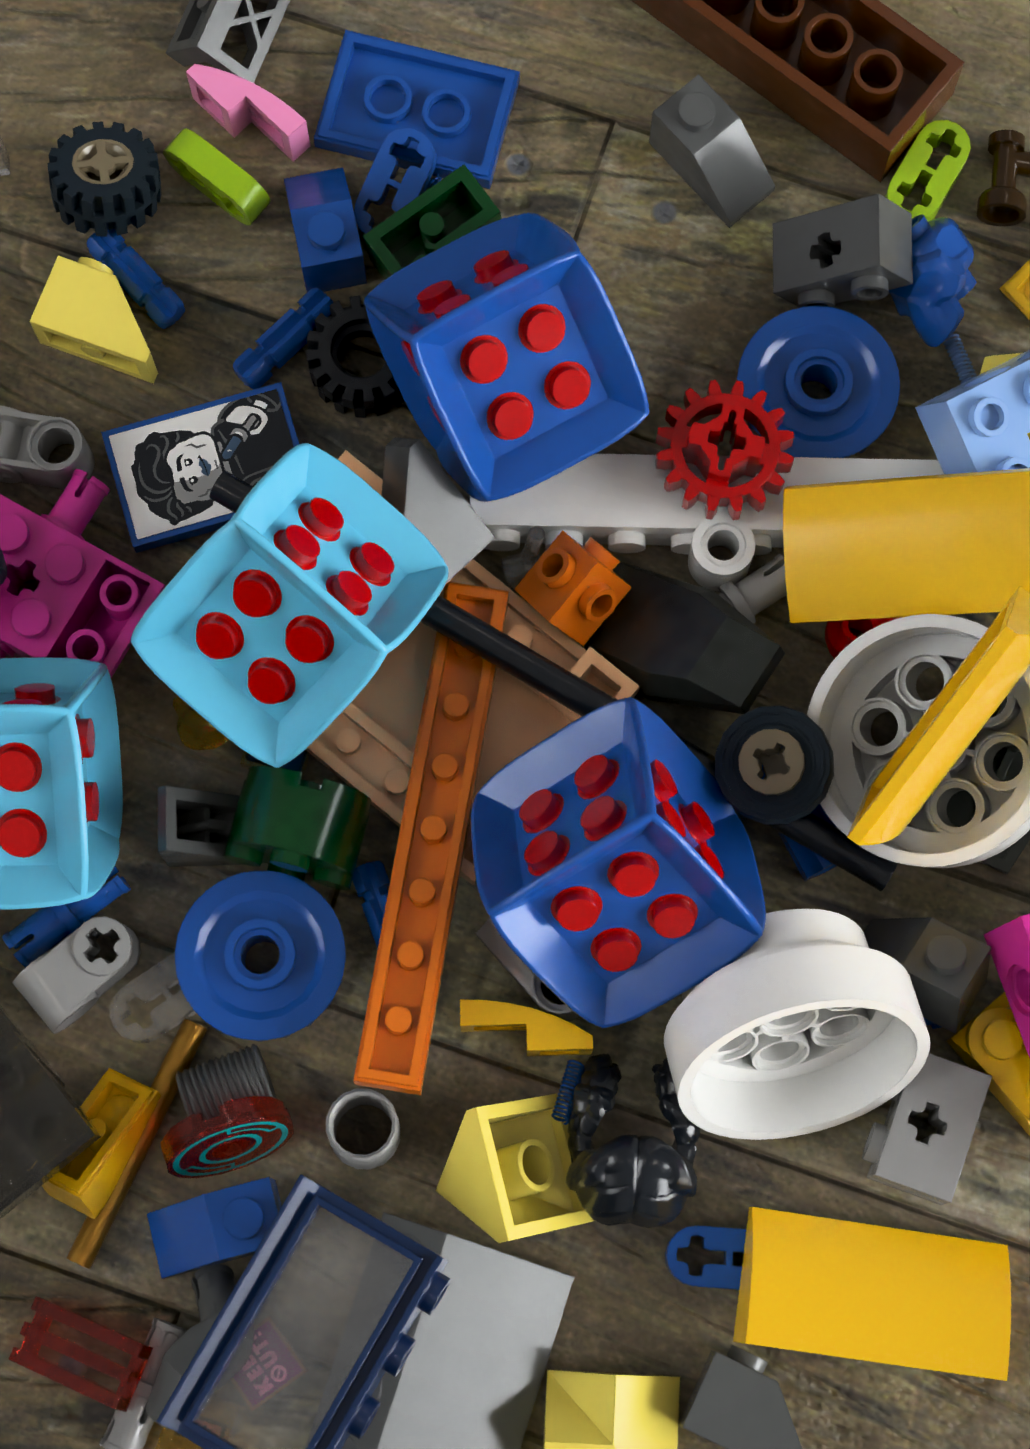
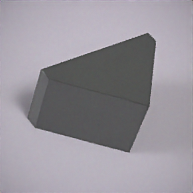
(194, 826)

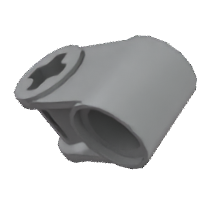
(28, 442)
(68, 977)

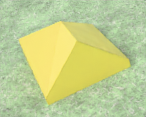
(513, 1170)
(610, 1410)

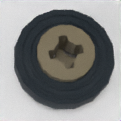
(793, 779)

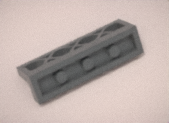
(207, 24)

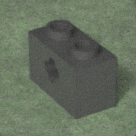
(843, 253)

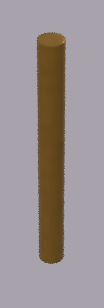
(177, 1058)

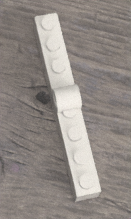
(625, 505)

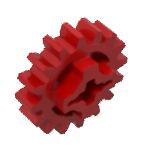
(700, 445)

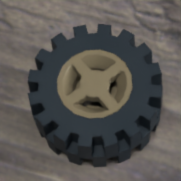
(104, 178)

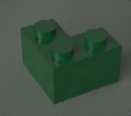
(430, 222)

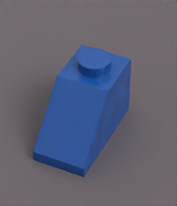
(325, 230)
(213, 1226)

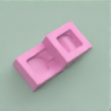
(239, 102)

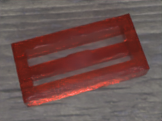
(37, 1334)

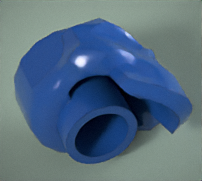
(939, 279)

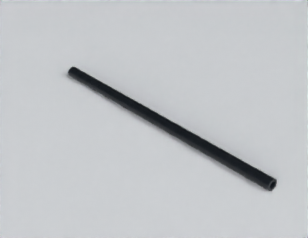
(584, 697)

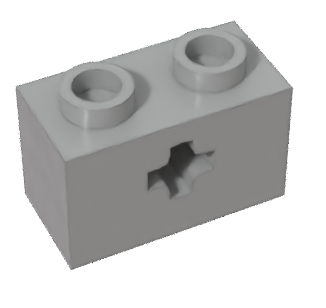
(935, 1163)

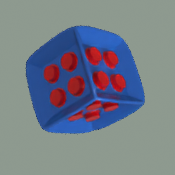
(508, 355)
(615, 865)

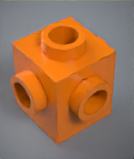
(574, 586)

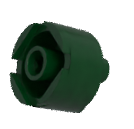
(298, 826)

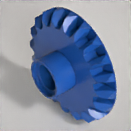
(841, 354)
(233, 919)

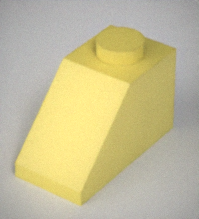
(91, 318)

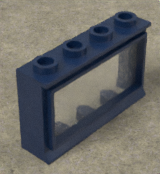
(308, 1330)

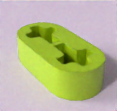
(915, 167)
(216, 176)

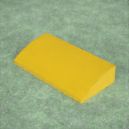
(906, 545)
(947, 726)
(875, 1294)

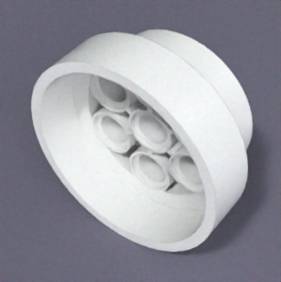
(880, 676)
(796, 1032)

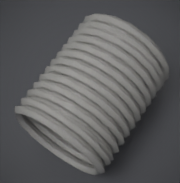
(353, 1099)

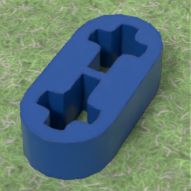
(384, 170)
(713, 1239)

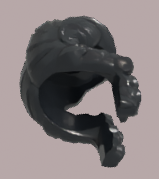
(630, 1175)

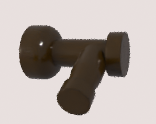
(1003, 202)

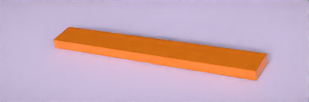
(429, 855)

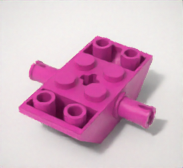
(83, 596)

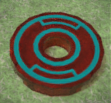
(238, 1137)

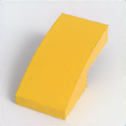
(544, 1032)

